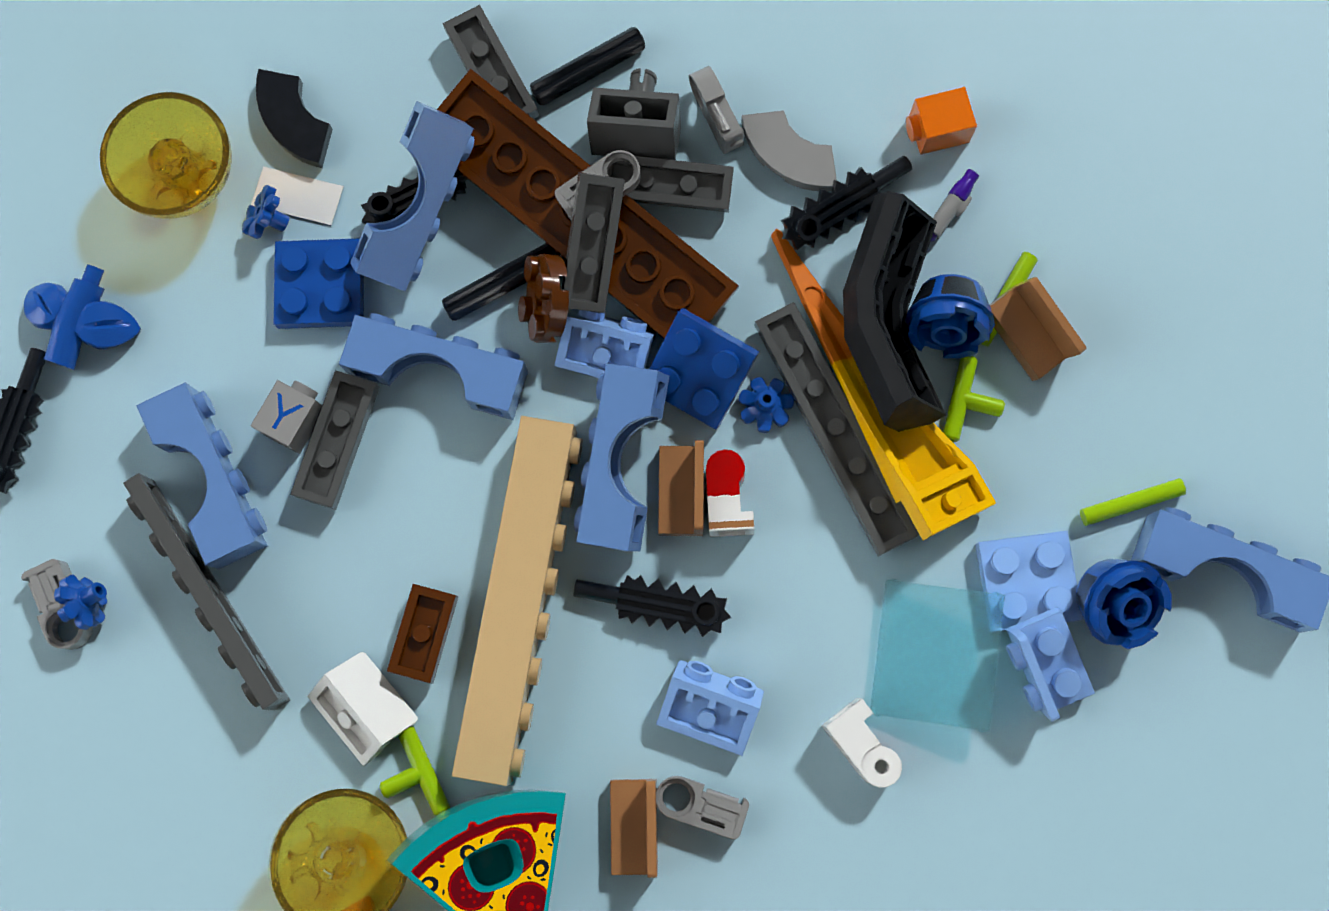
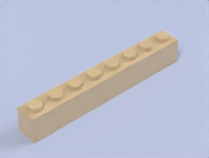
(516, 602)

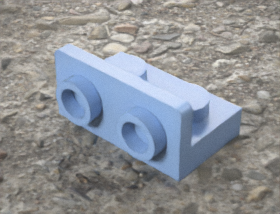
(594, 340)
(1049, 662)
(711, 706)

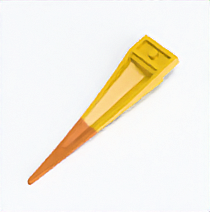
(918, 464)

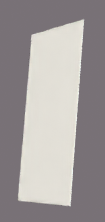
(302, 195)

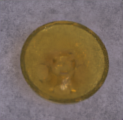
(148, 148)
(360, 840)

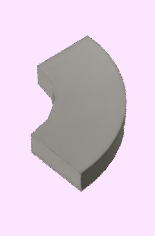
(786, 153)

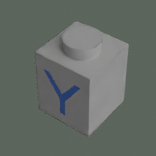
(288, 415)

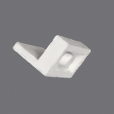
(362, 707)

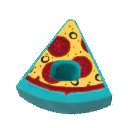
(487, 852)

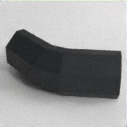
(876, 310)

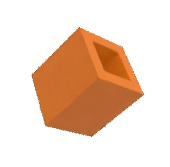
(941, 121)

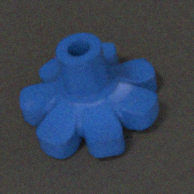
(264, 214)
(763, 411)
(81, 601)

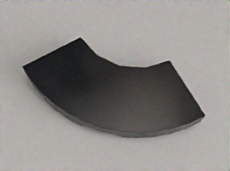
(288, 119)

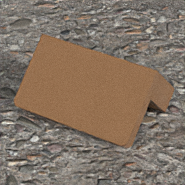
(1034, 328)
(681, 490)
(634, 827)

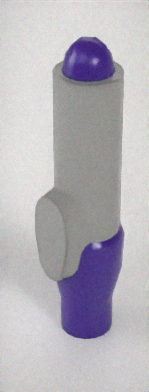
(955, 203)

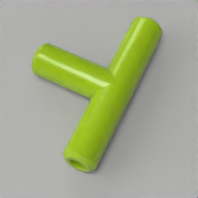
(964, 399)
(419, 773)

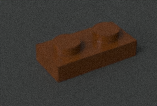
(422, 633)

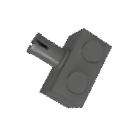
(635, 119)

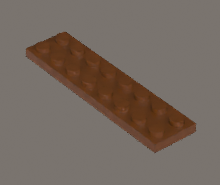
(525, 164)

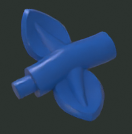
(78, 317)

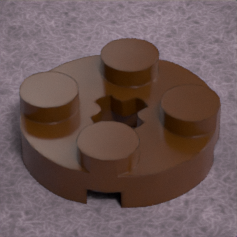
(544, 304)

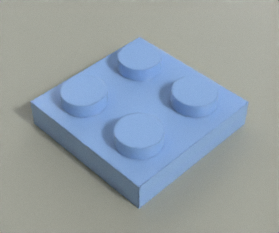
(1032, 574)

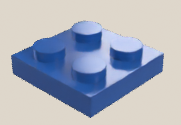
(316, 284)
(702, 367)

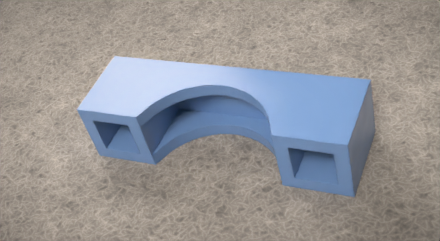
(393, 248)
(383, 351)
(627, 402)
(225, 524)
(1283, 589)

